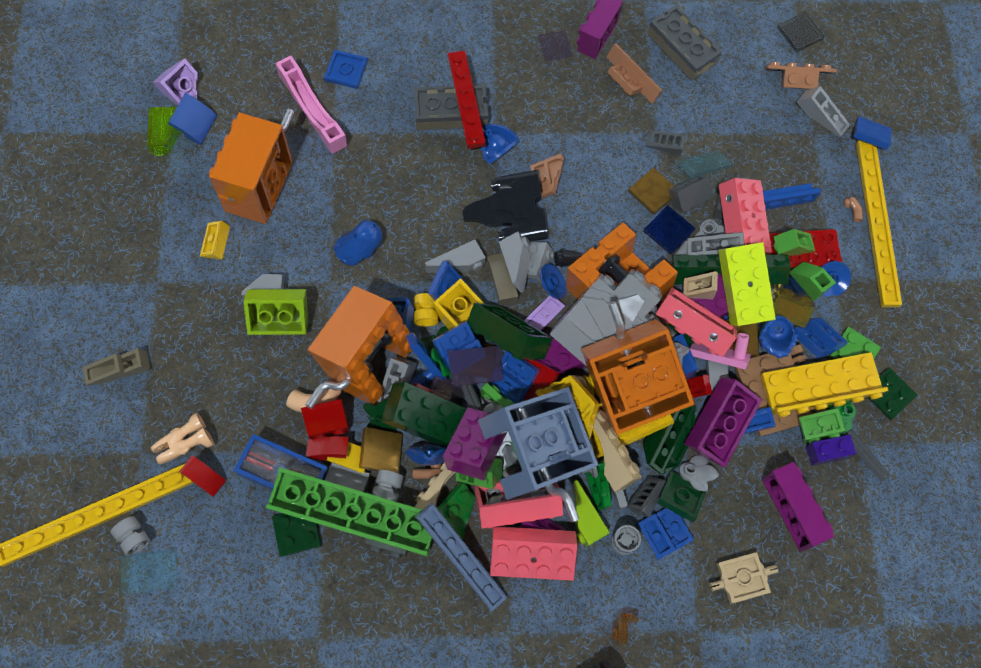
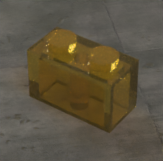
(793, 307)

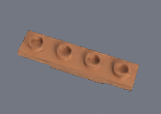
(631, 76)
(800, 77)

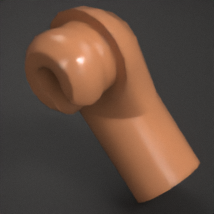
(856, 207)

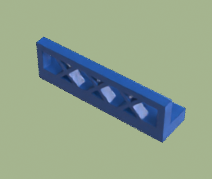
(790, 196)

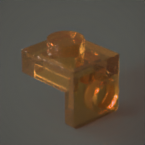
(619, 632)

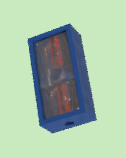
(263, 458)

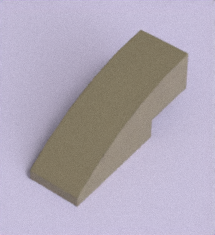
(501, 279)
(116, 367)

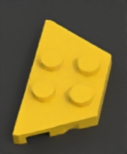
(584, 401)

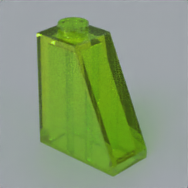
(160, 135)

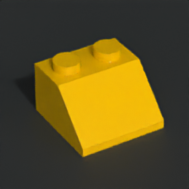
(456, 304)

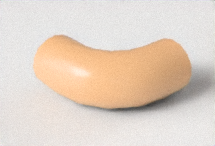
(298, 399)

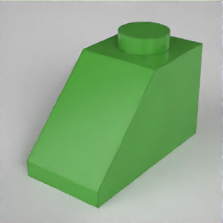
(793, 243)

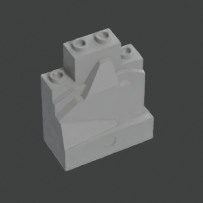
(591, 319)

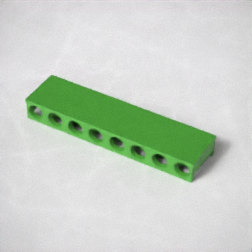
(349, 511)

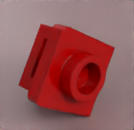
(699, 386)

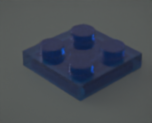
(669, 230)

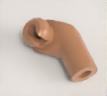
(427, 473)

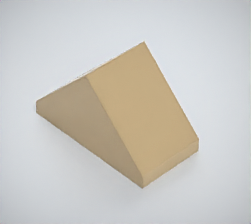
(701, 286)

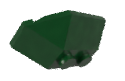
(666, 447)

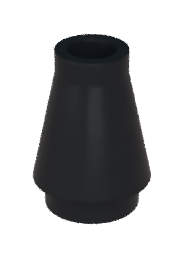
(565, 258)

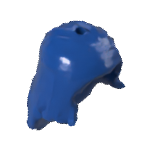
(358, 243)
(778, 341)

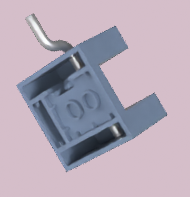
(546, 441)

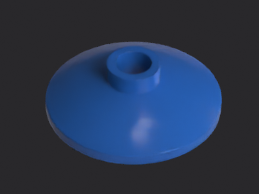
(840, 274)
(553, 281)

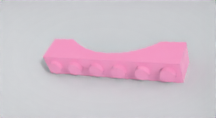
(321, 121)

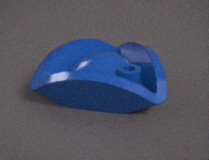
(497, 141)
(405, 310)
(427, 454)

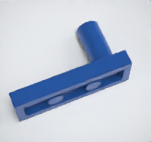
(425, 356)

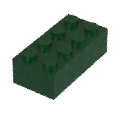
(509, 332)
(422, 413)

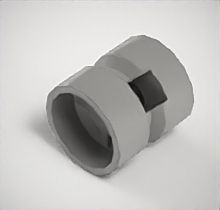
(387, 486)
(130, 536)
(625, 540)

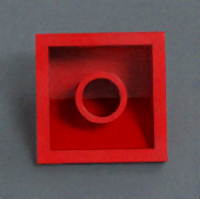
(325, 419)

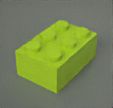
(276, 311)

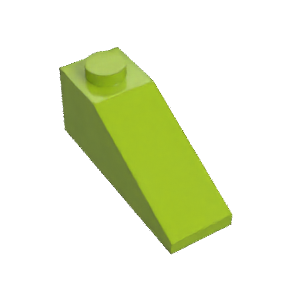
(590, 525)

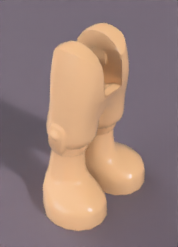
(175, 441)

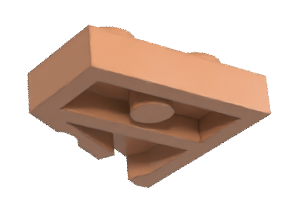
(549, 174)

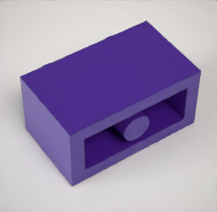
(830, 450)

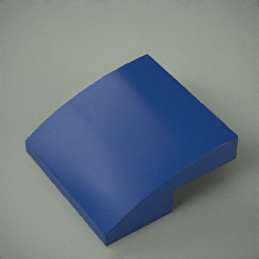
(192, 118)
(820, 337)
(457, 338)
(517, 377)
(665, 532)

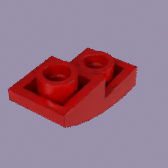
(324, 447)
(202, 475)

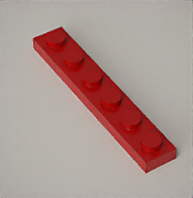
(466, 99)

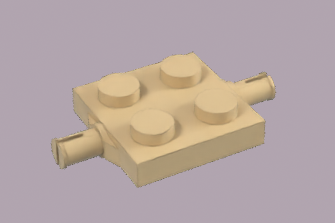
(743, 578)

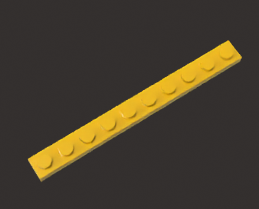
(878, 225)
(92, 515)

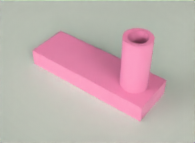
(734, 358)

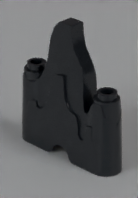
(512, 206)

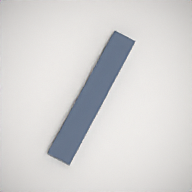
(461, 556)

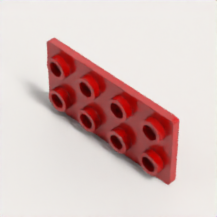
(825, 246)

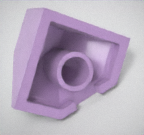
(177, 81)

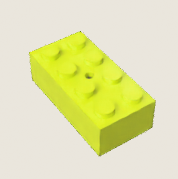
(746, 284)

